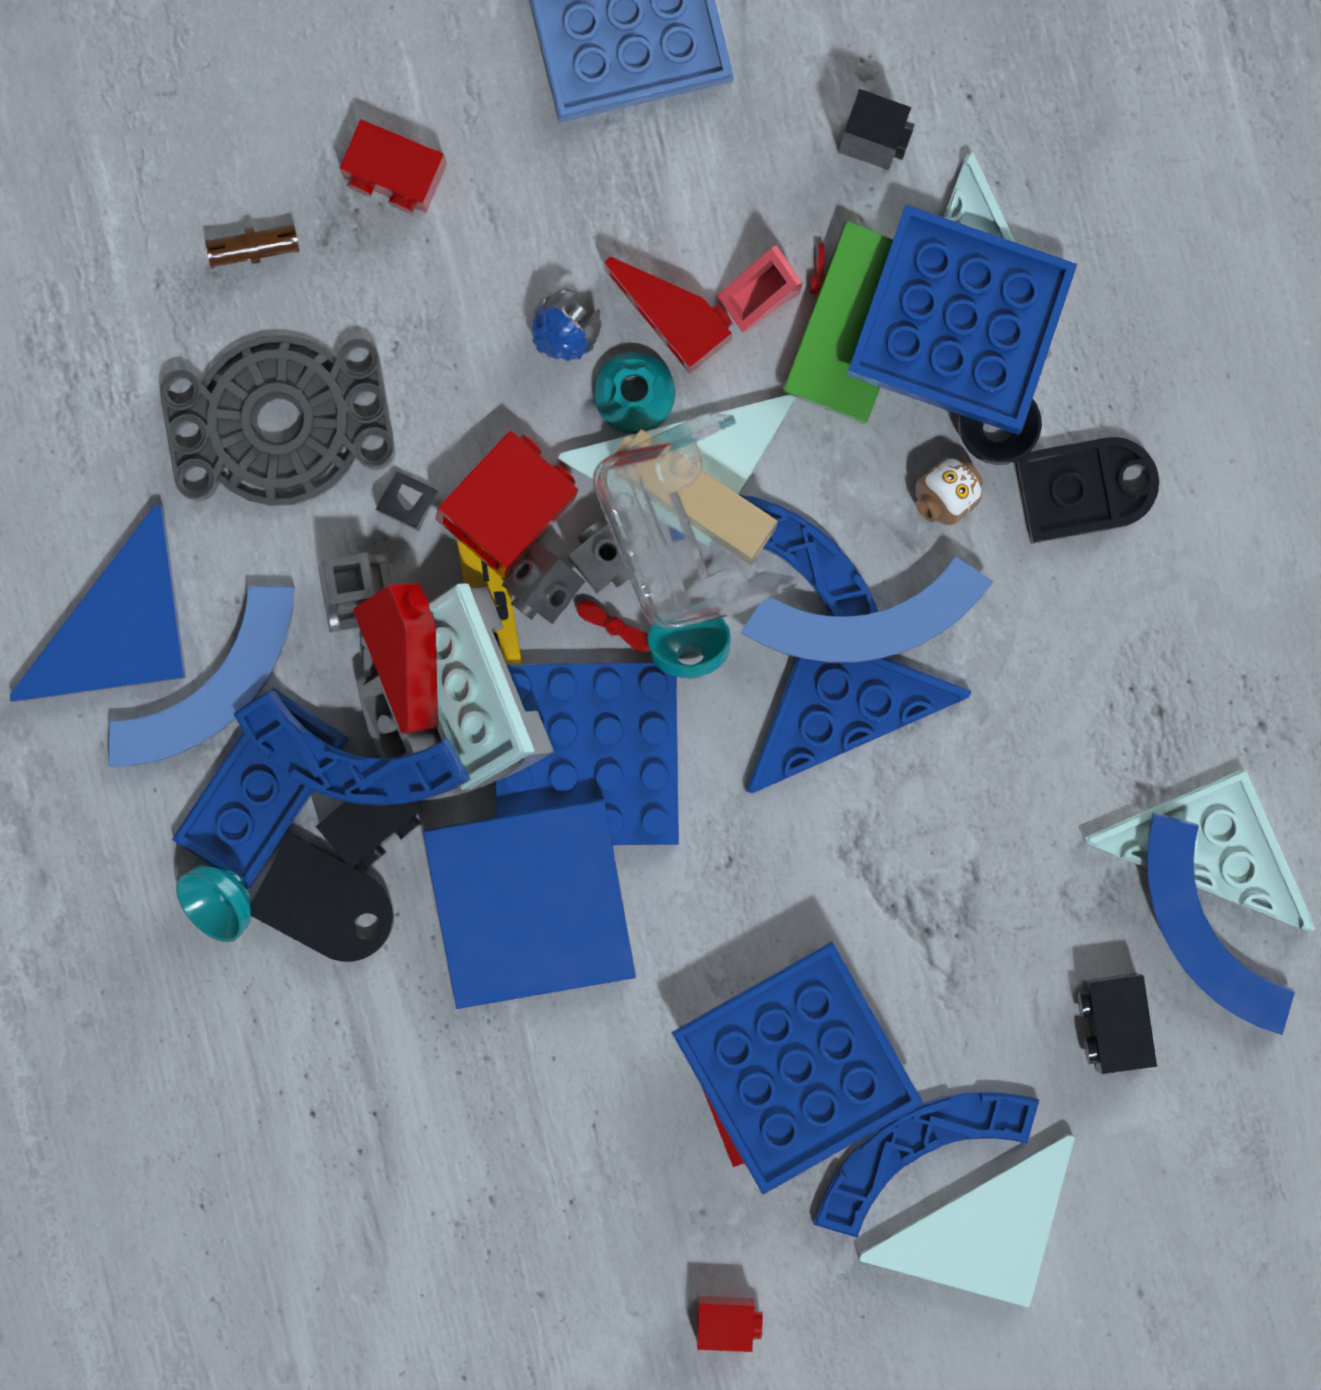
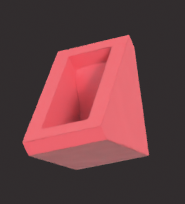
(761, 289)

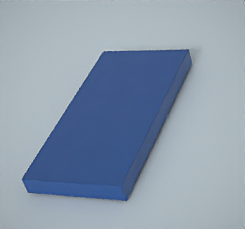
(249, 804)

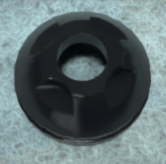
(1006, 451)

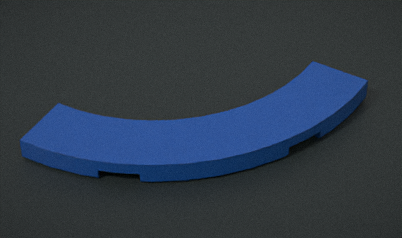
(817, 561)
(345, 774)
(1191, 937)
(912, 1136)

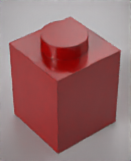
(728, 1324)

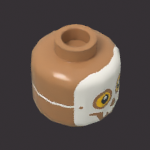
(948, 491)

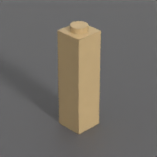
(721, 513)

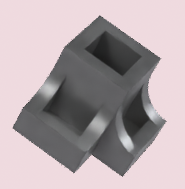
(349, 582)

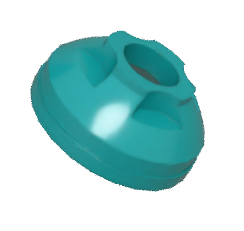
(628, 415)
(707, 638)
(215, 902)

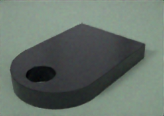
(1082, 488)
(320, 900)

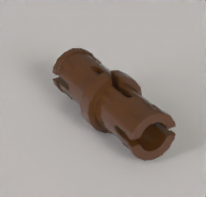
(252, 246)

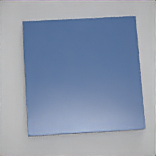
(628, 51)

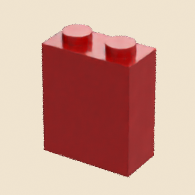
(507, 502)

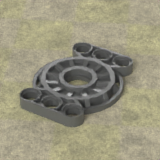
(231, 418)

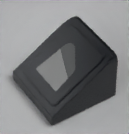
(406, 501)

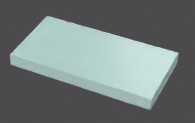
(473, 692)

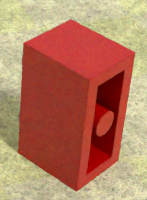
(392, 167)

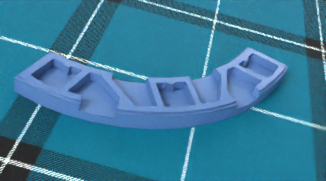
(873, 634)
(228, 690)

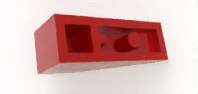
(677, 316)
(404, 652)

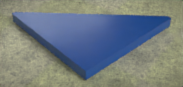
(122, 627)
(841, 708)

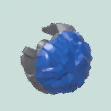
(560, 330)

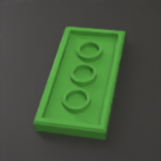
(835, 326)

